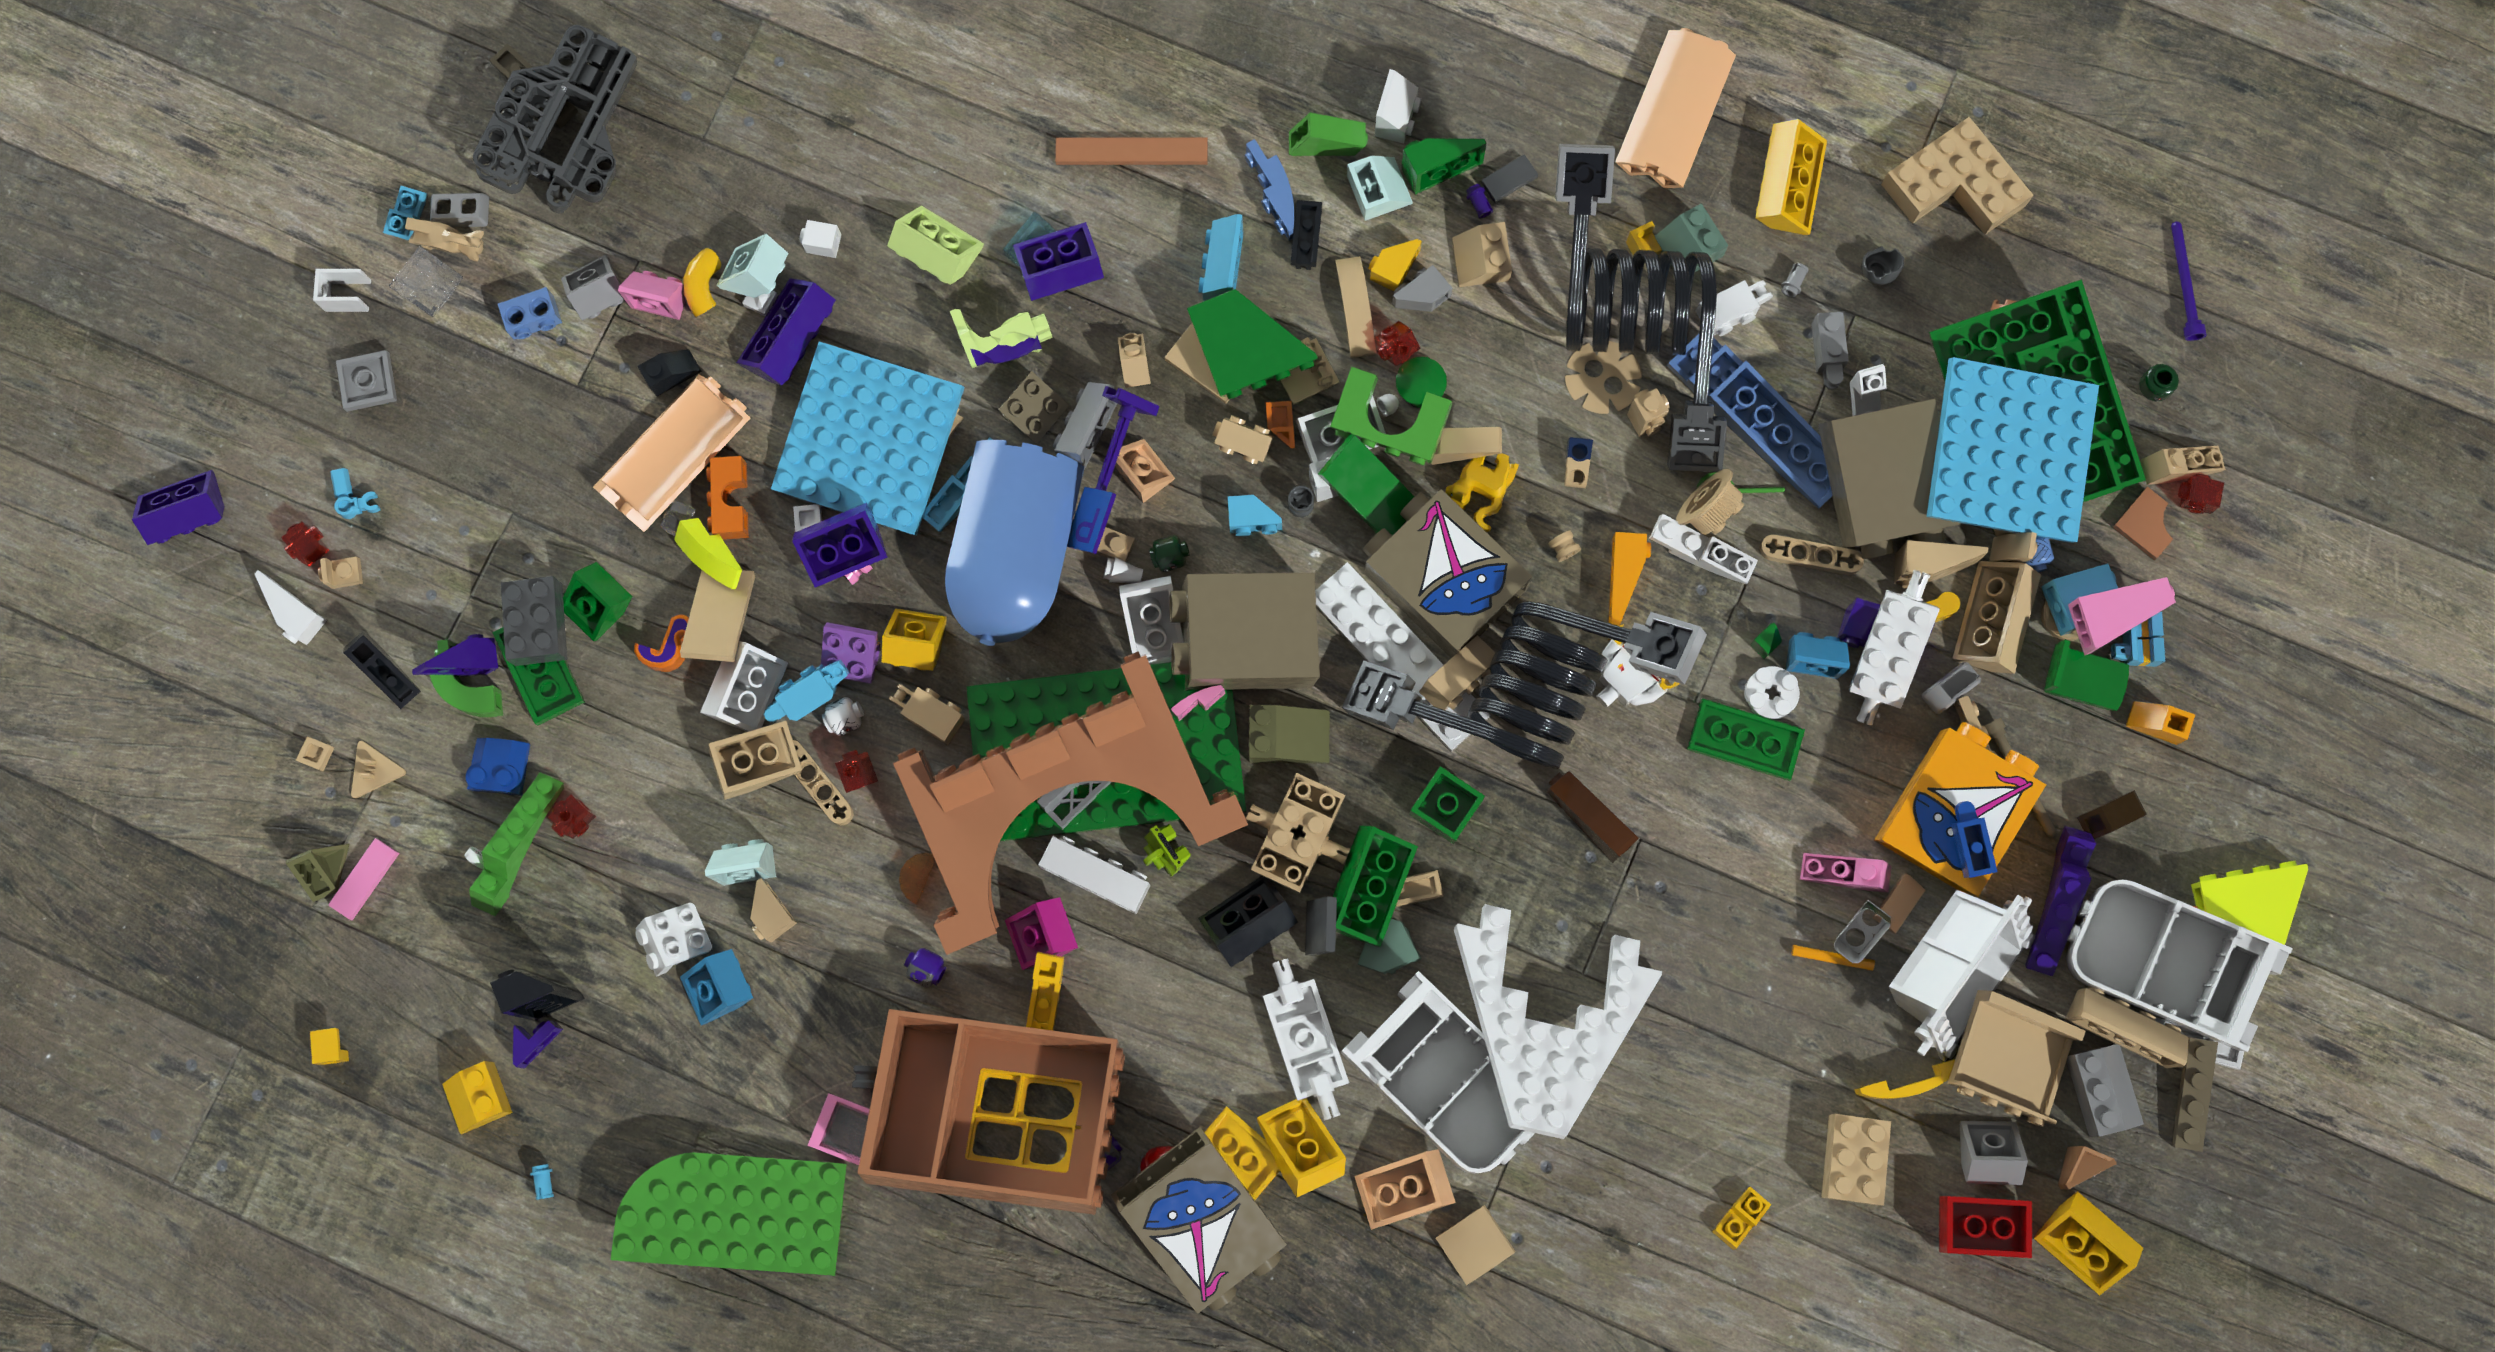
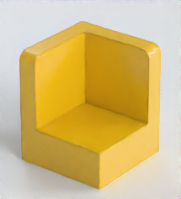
(1643, 239)
(326, 1047)

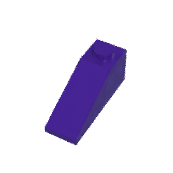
(470, 657)

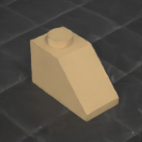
(769, 913)

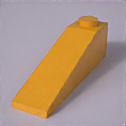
(1627, 562)

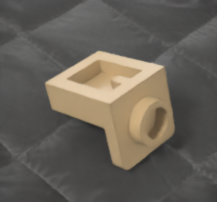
(340, 572)

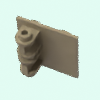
(1033, 407)

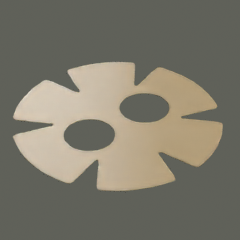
(1598, 397)

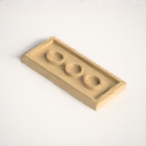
(717, 618)

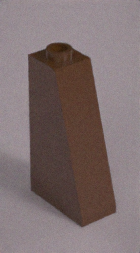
(1591, 816)

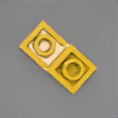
(1741, 1218)

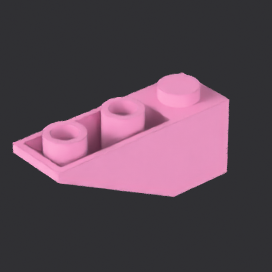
(1846, 872)

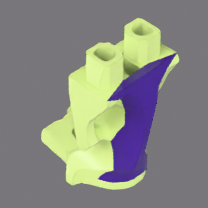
(1009, 342)

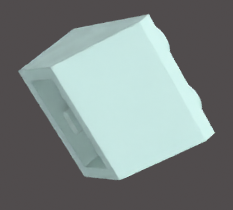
(1377, 185)

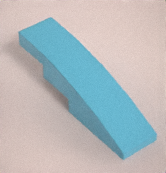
(948, 500)

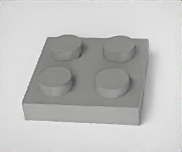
(366, 380)

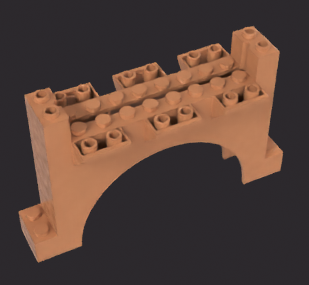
(1116, 742)

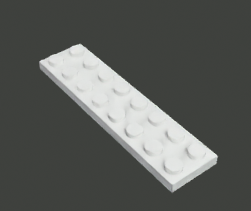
(1384, 639)

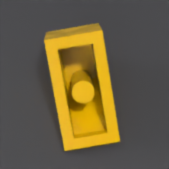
(1394, 264)

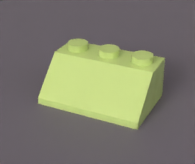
(934, 244)

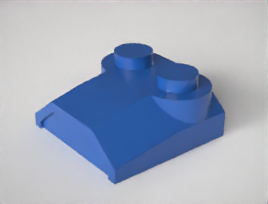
(498, 766)

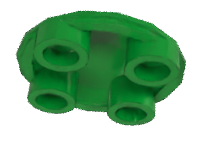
(1418, 377)

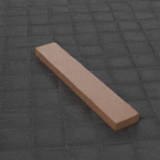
(1132, 151)

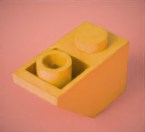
(2161, 721)

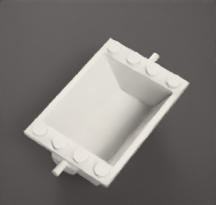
(1961, 953)

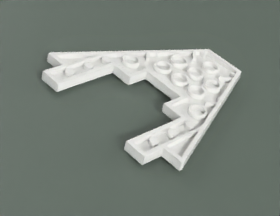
(1538, 1066)

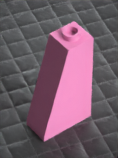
(2114, 612)

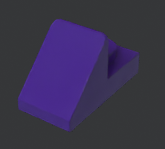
(528, 1047)

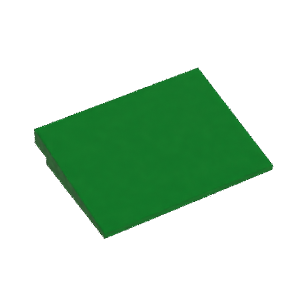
(2060, 339)

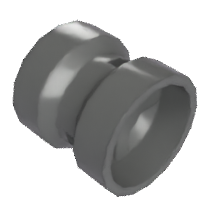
(1298, 497)

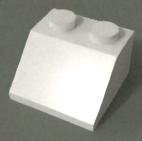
(1396, 108)

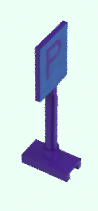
(1097, 503)

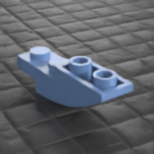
(1277, 190)

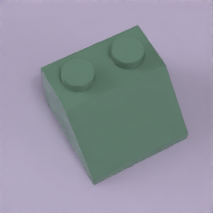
(1693, 233)

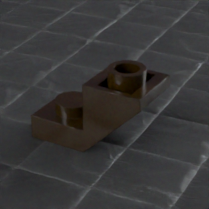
(2112, 815)

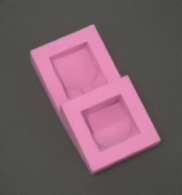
(1204, 697)

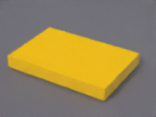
(1243, 1151)

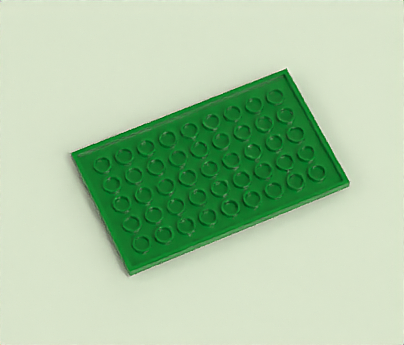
(1022, 706)

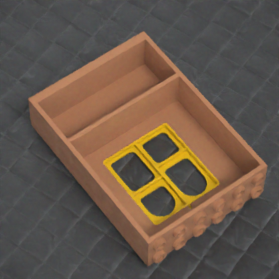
(931, 1105)

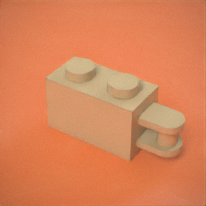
(929, 713)

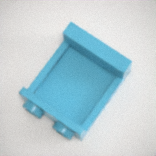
(2066, 589)

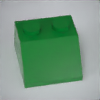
(595, 600)

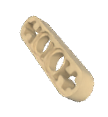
(1811, 552)
(819, 780)

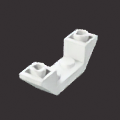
(1866, 389)

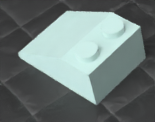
(742, 863)

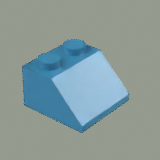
(1817, 656)
(716, 986)

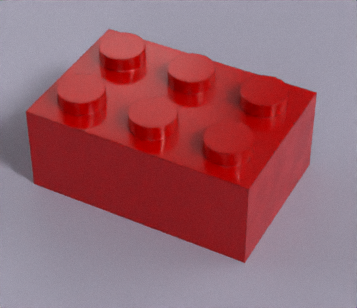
(1985, 1226)

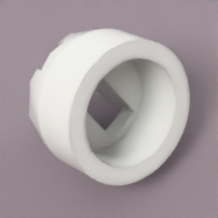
(1387, 404)

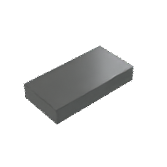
(1509, 178)

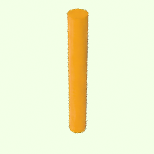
(1830, 957)

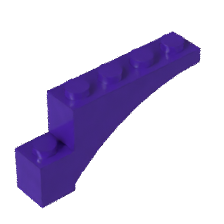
(2063, 900)

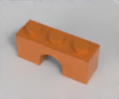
(725, 476)

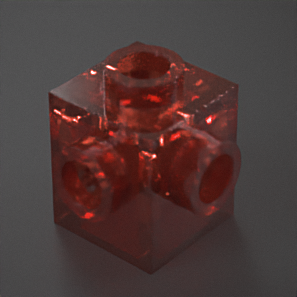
(1396, 343)
(571, 817)

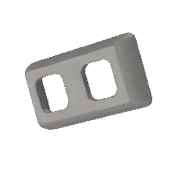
(456, 217)

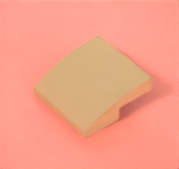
(1475, 1245)

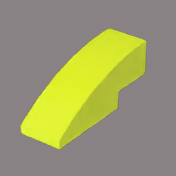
(708, 552)

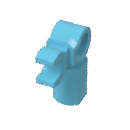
(345, 505)

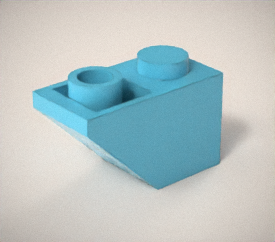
(1251, 515)

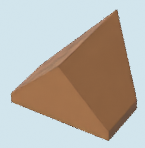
(2082, 1164)

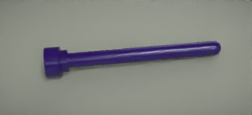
(2194, 328)

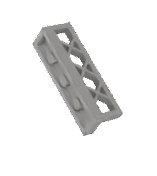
(1052, 799)

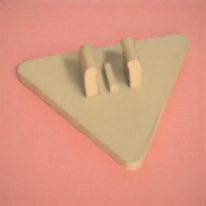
(372, 770)

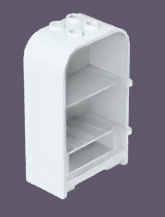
(2173, 960)
(1439, 1078)

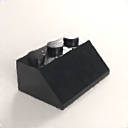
(1248, 920)

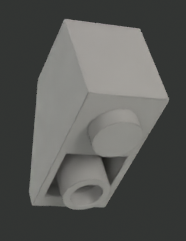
(1424, 292)

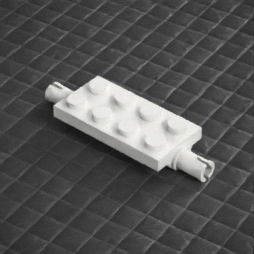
(1894, 648)
(1305, 1039)

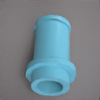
(542, 1181)

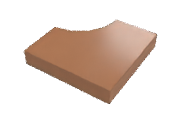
(2144, 524)

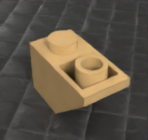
(1133, 360)

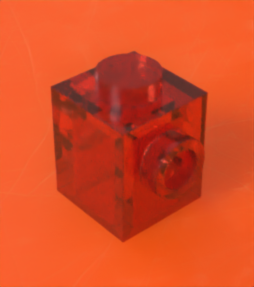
(2201, 494)
(304, 543)
(856, 770)

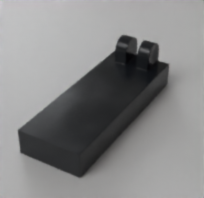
(1306, 234)

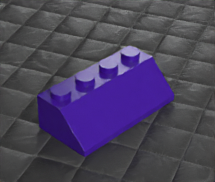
(787, 331)

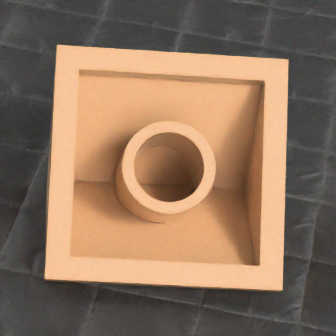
(1142, 469)

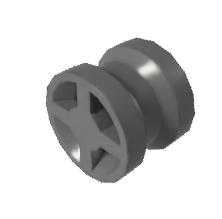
(864, 1077)

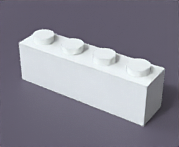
(1095, 875)

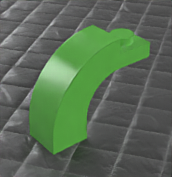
(475, 701)

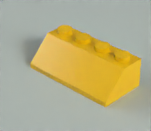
(1791, 177)

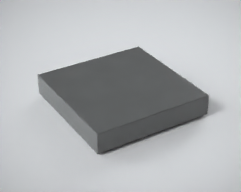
(1320, 926)

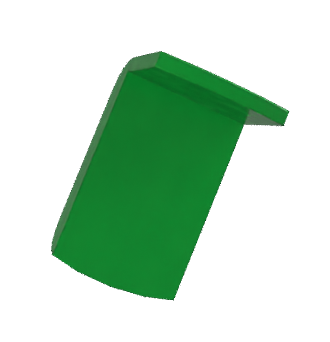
(2086, 678)

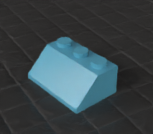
(1222, 257)

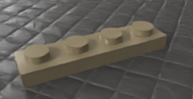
(509, 60)
(2195, 1095)

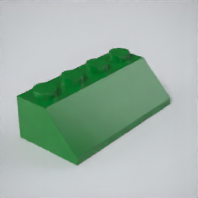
(1371, 884)

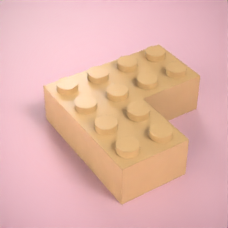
(1960, 166)

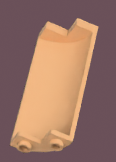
(1676, 108)
(672, 451)

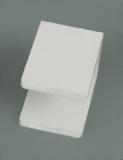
(339, 276)

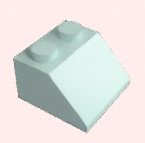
(753, 267)

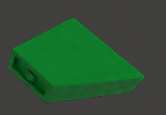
(1245, 344)

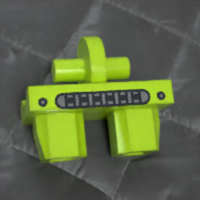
(1162, 853)

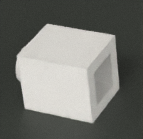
(820, 238)

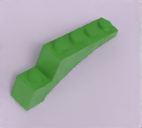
(510, 844)

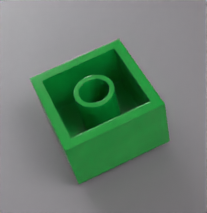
(1446, 805)

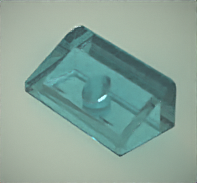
(1033, 227)

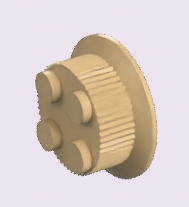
(1711, 504)

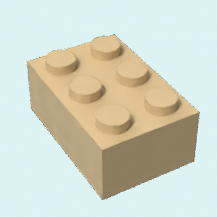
(1856, 1159)

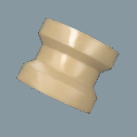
(1564, 546)

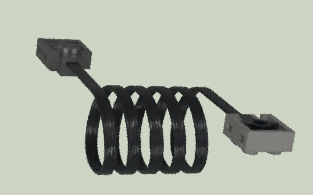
(1584, 181)
(1660, 648)

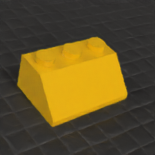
(2089, 1243)

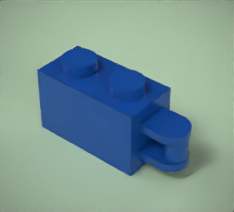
(1972, 842)

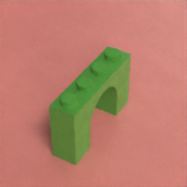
(1417, 442)

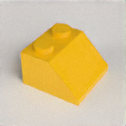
(913, 639)
(476, 1096)

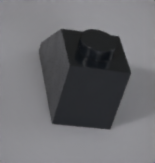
(669, 370)

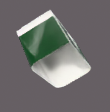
(1851, 952)

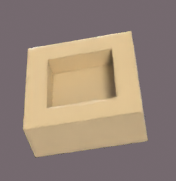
(315, 753)

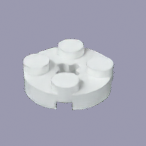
(1765, 679)

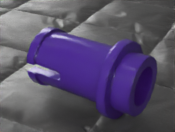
(1476, 195)

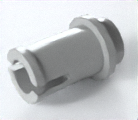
(1792, 285)

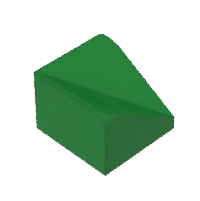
(1767, 641)

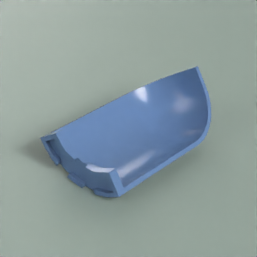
(1010, 539)

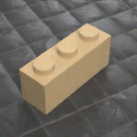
(1458, 675)

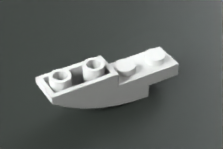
(1703, 551)

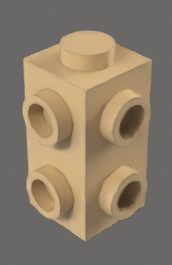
(1648, 412)
(1237, 437)

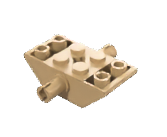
(1305, 807)

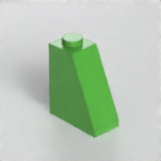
(1327, 136)

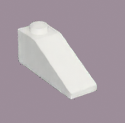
(289, 612)

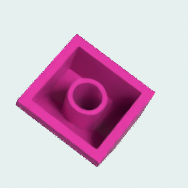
(1041, 929)

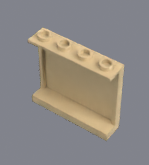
(2013, 1056)

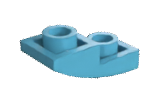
(408, 204)

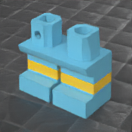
(2142, 644)

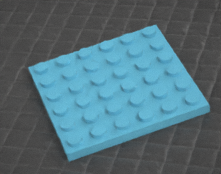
(867, 437)
(2012, 450)

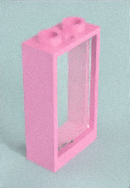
(840, 1129)

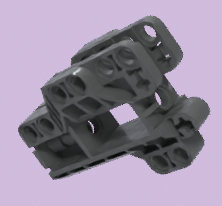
(550, 89)

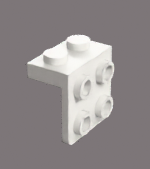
(672, 937)

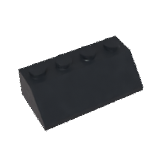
(531, 996)

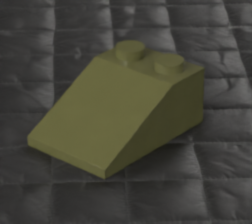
(1288, 734)

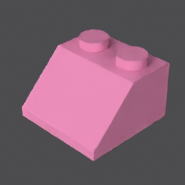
(654, 294)

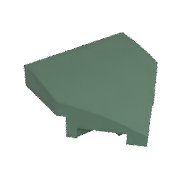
(1394, 952)

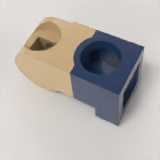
(1577, 462)

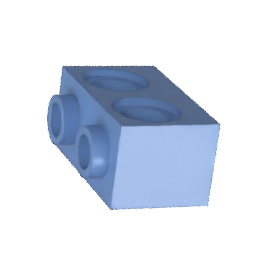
(529, 307)

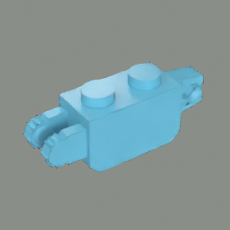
(806, 693)

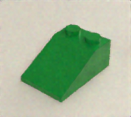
(1439, 159)

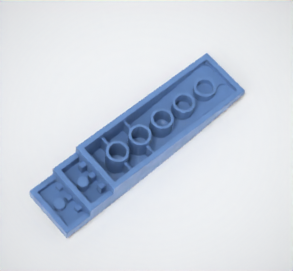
(1761, 419)

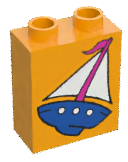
(1955, 772)

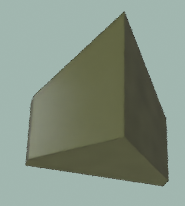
(319, 870)

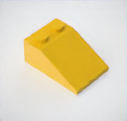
(1302, 1146)

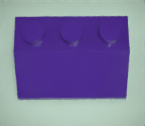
(1058, 261)
(178, 508)
(840, 545)
(1858, 622)

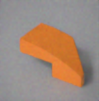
(1281, 421)

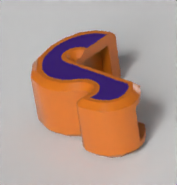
(669, 655)

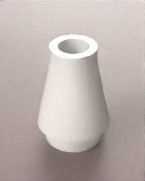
(1122, 572)

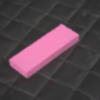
(363, 879)

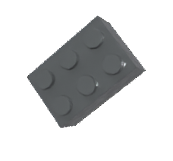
(533, 621)

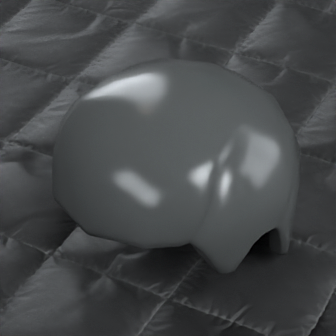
(1882, 265)

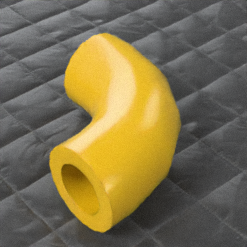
(697, 281)

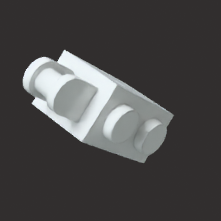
(1737, 305)

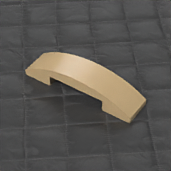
(1356, 307)

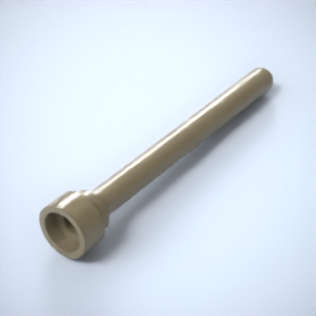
(1996, 732)

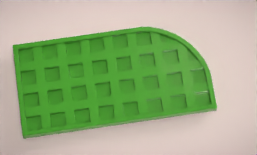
(733, 1214)

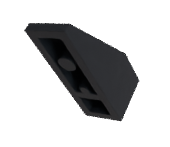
(381, 669)

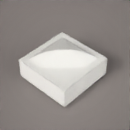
(762, 303)

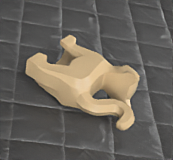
(445, 238)

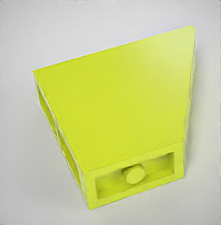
(2255, 900)

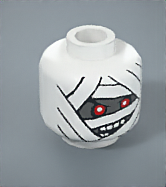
(842, 716)

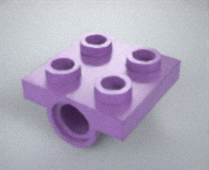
(852, 646)

